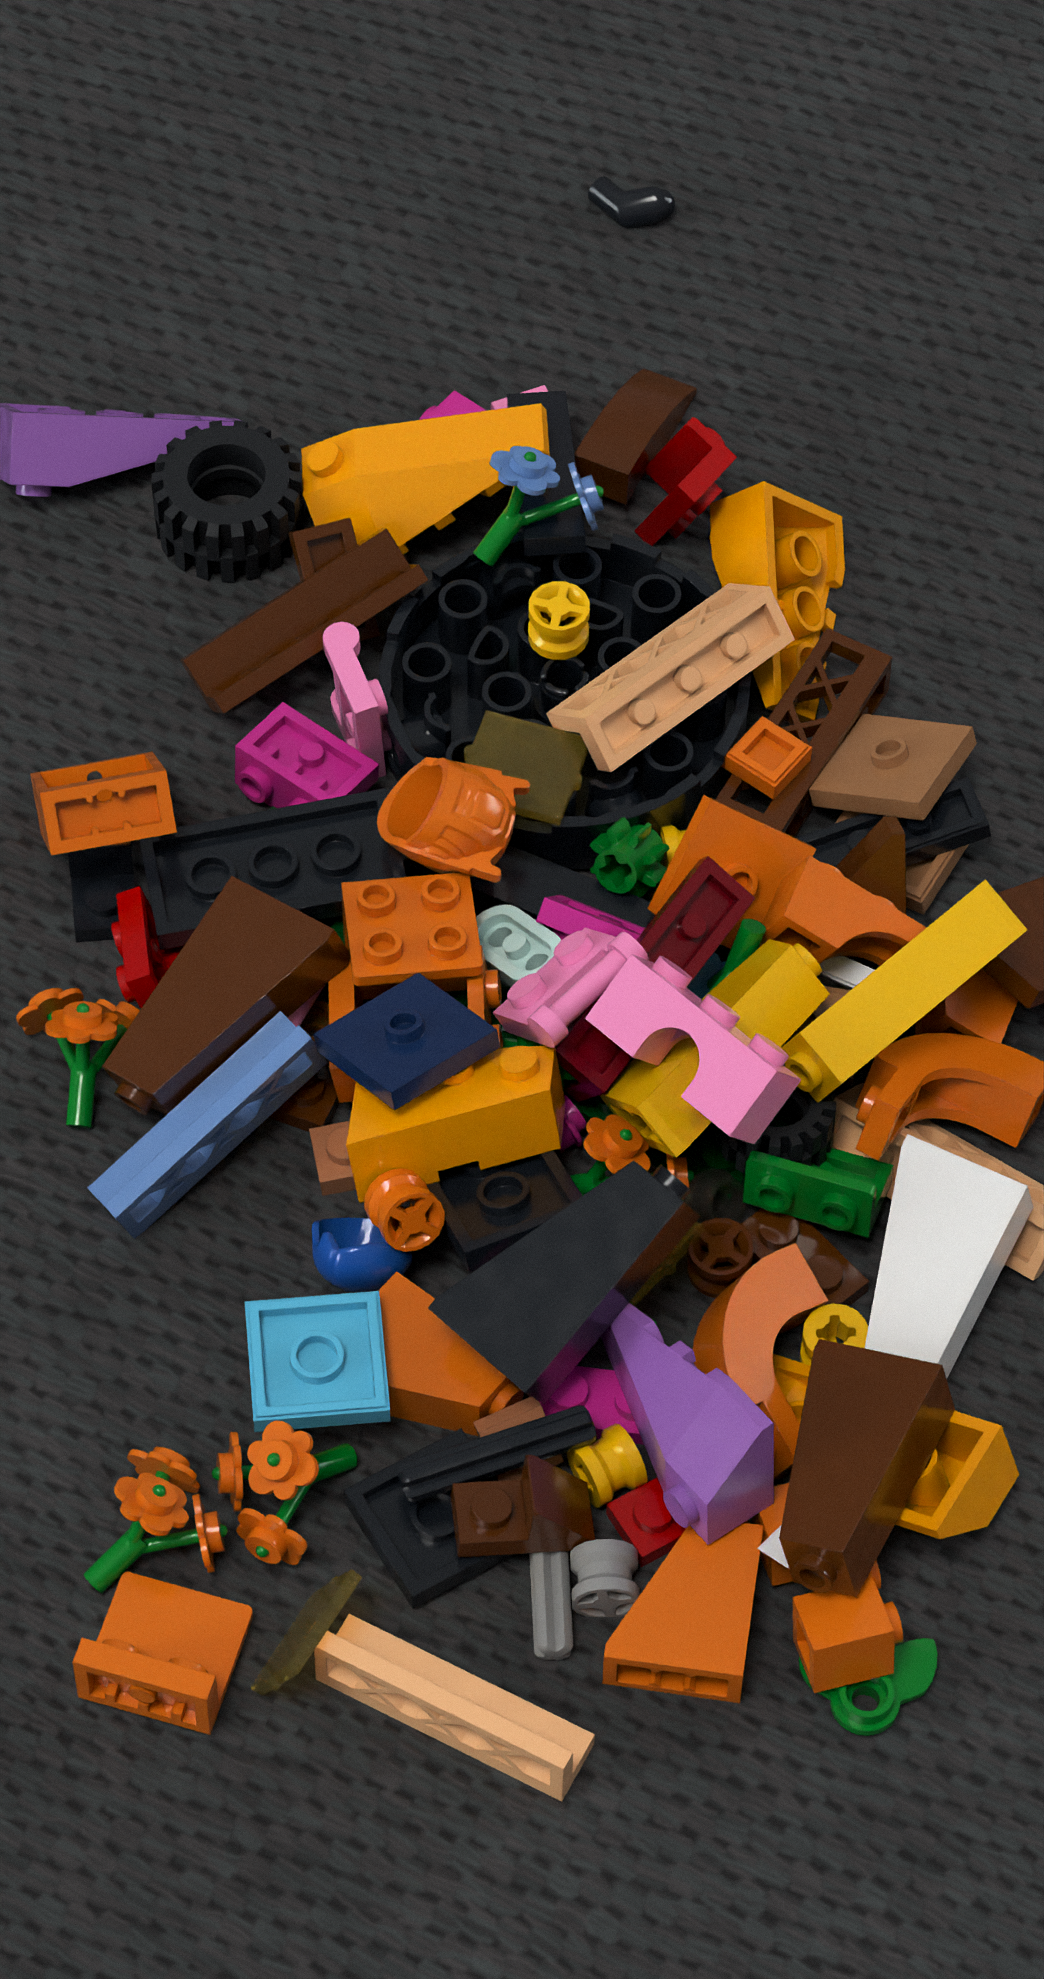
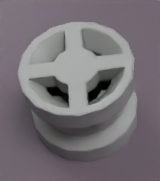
(604, 1577)

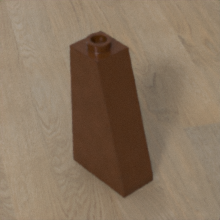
(219, 991)
(856, 1459)

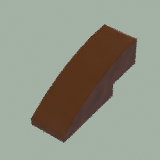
(632, 432)

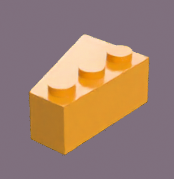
(486, 1113)

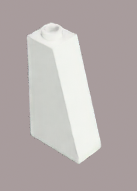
(941, 1252)

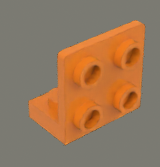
(411, 928)
(163, 1652)

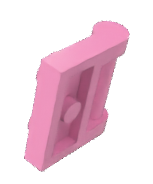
(355, 701)
(561, 990)

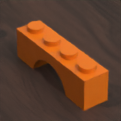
(843, 919)

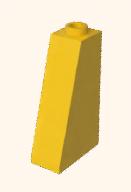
(902, 991)
(771, 995)

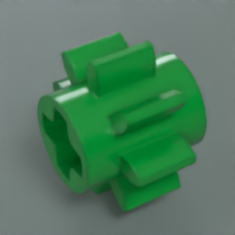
(629, 858)

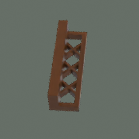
(294, 622)
(859, 695)

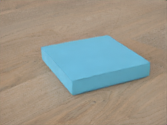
(317, 1360)

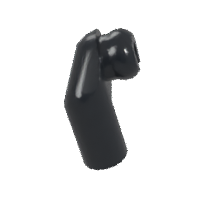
(632, 207)

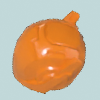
(452, 816)

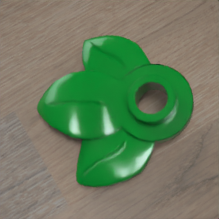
(913, 1675)

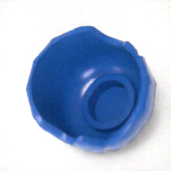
(355, 1254)

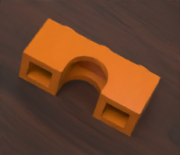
(836, 1634)

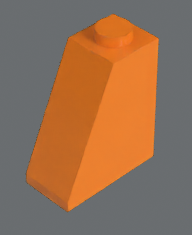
(432, 1369)
(691, 1620)

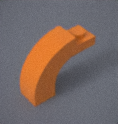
(950, 1080)
(741, 1333)

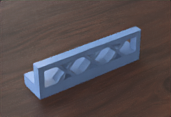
(208, 1124)

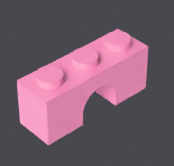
(738, 1078)

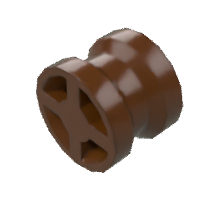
(720, 1242)

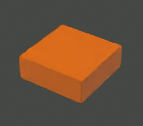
(768, 757)

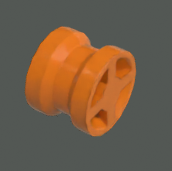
(403, 1227)

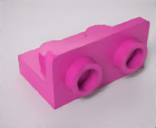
(298, 762)

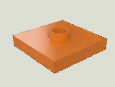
(743, 847)

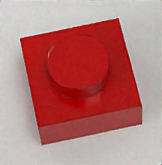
(645, 1521)

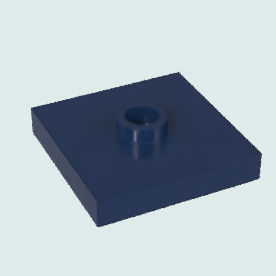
(406, 1041)

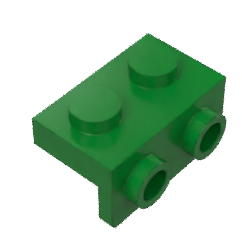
(839, 1193)

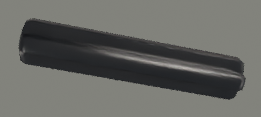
(496, 1453)

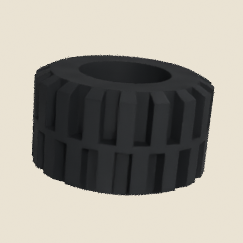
(227, 536)

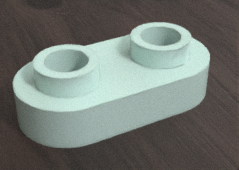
(514, 942)

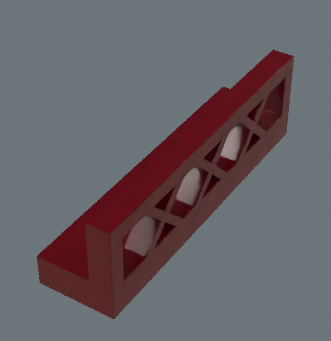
(682, 931)

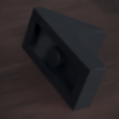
(95, 880)

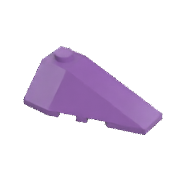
(65, 447)
(697, 1427)

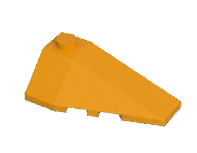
(414, 470)
(795, 549)
(962, 1478)

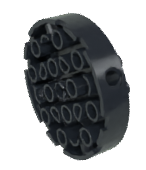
(468, 651)

